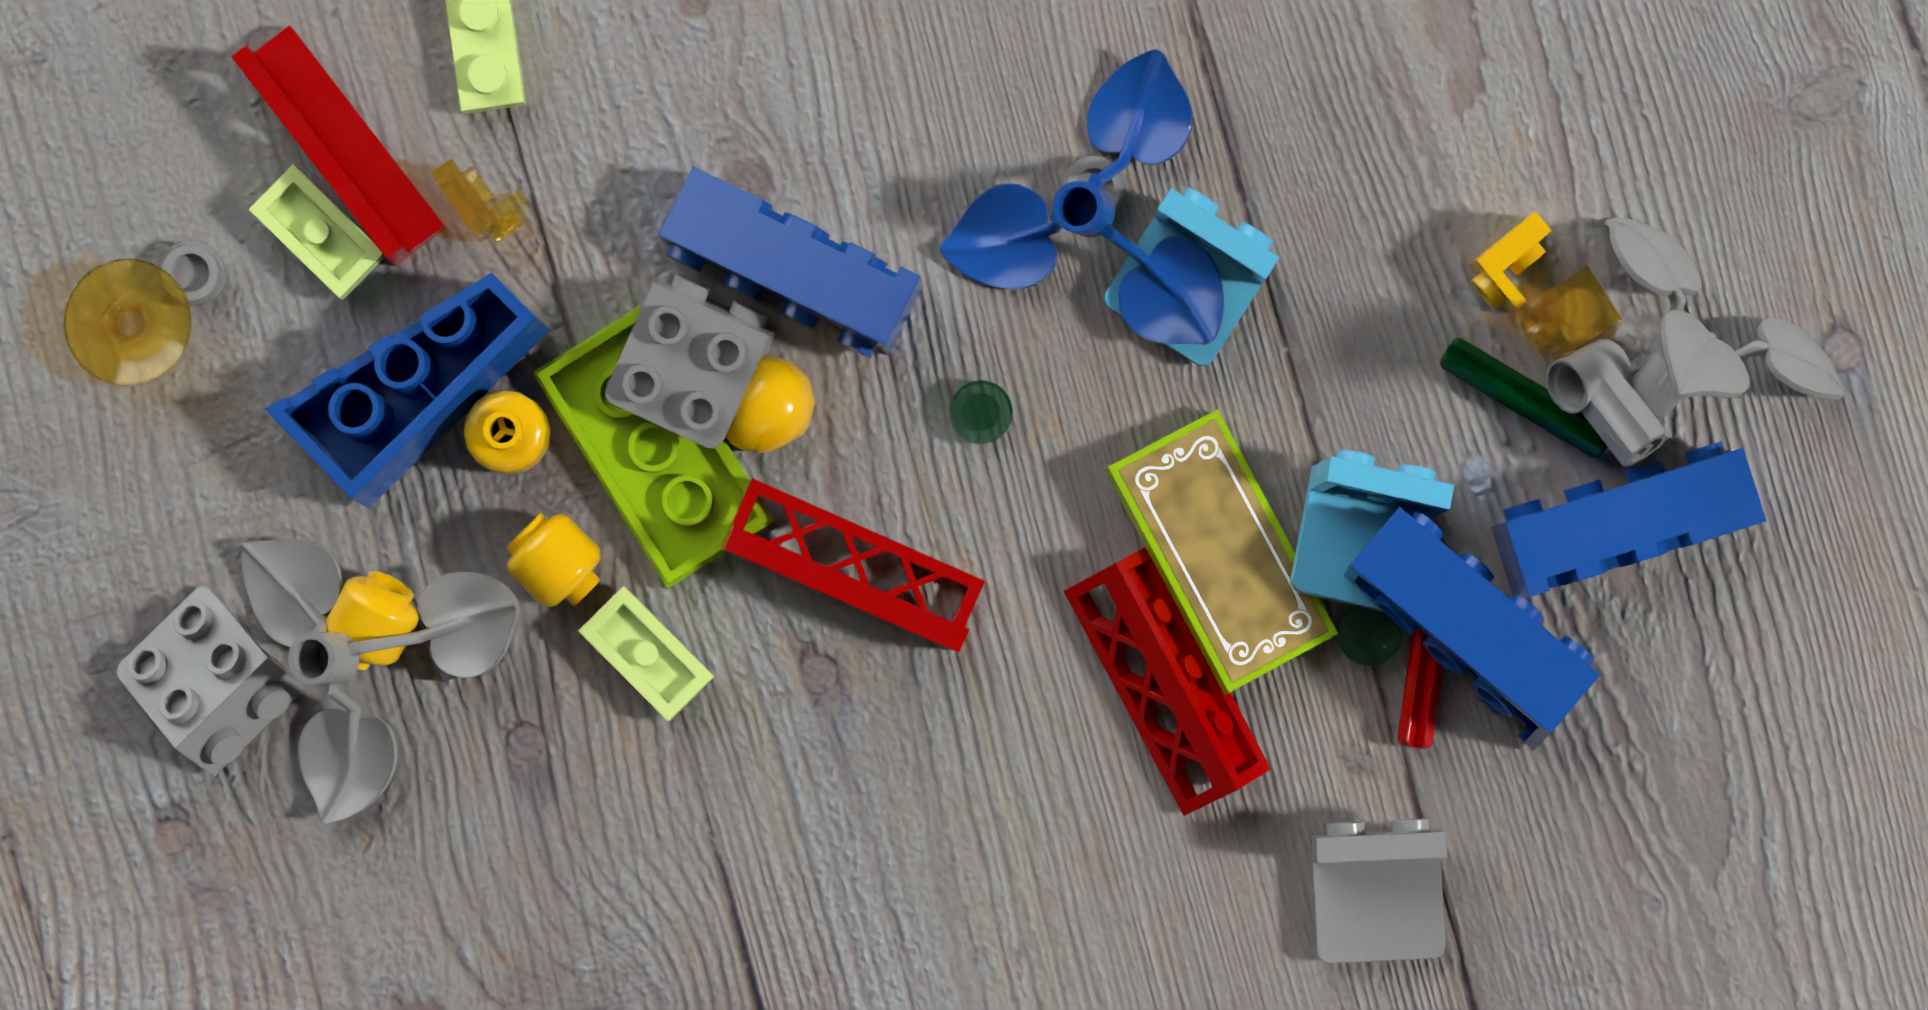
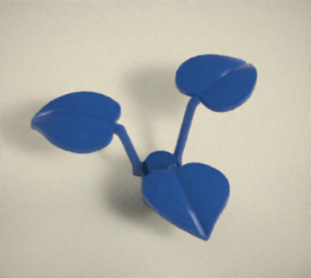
(1006, 229)

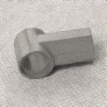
(1599, 386)

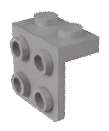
(689, 360)
(207, 681)
(1378, 892)

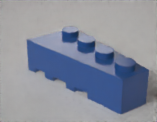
(790, 262)
(409, 388)
(1628, 522)
(1473, 624)

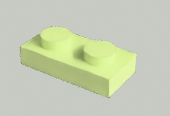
(485, 55)
(317, 232)
(646, 653)

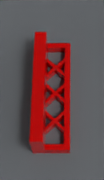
(340, 144)
(843, 587)
(1176, 674)

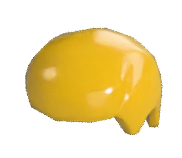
(773, 408)

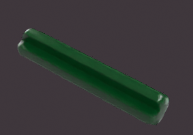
(1520, 395)

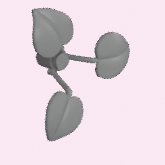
(1688, 356)
(291, 591)

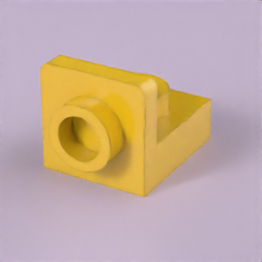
(1514, 250)

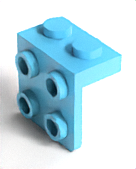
(1239, 255)
(1345, 510)

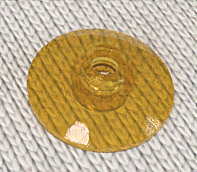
(96, 317)

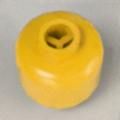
(529, 437)
(554, 560)
(374, 609)

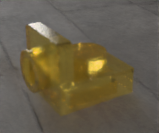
(468, 196)
(1568, 315)

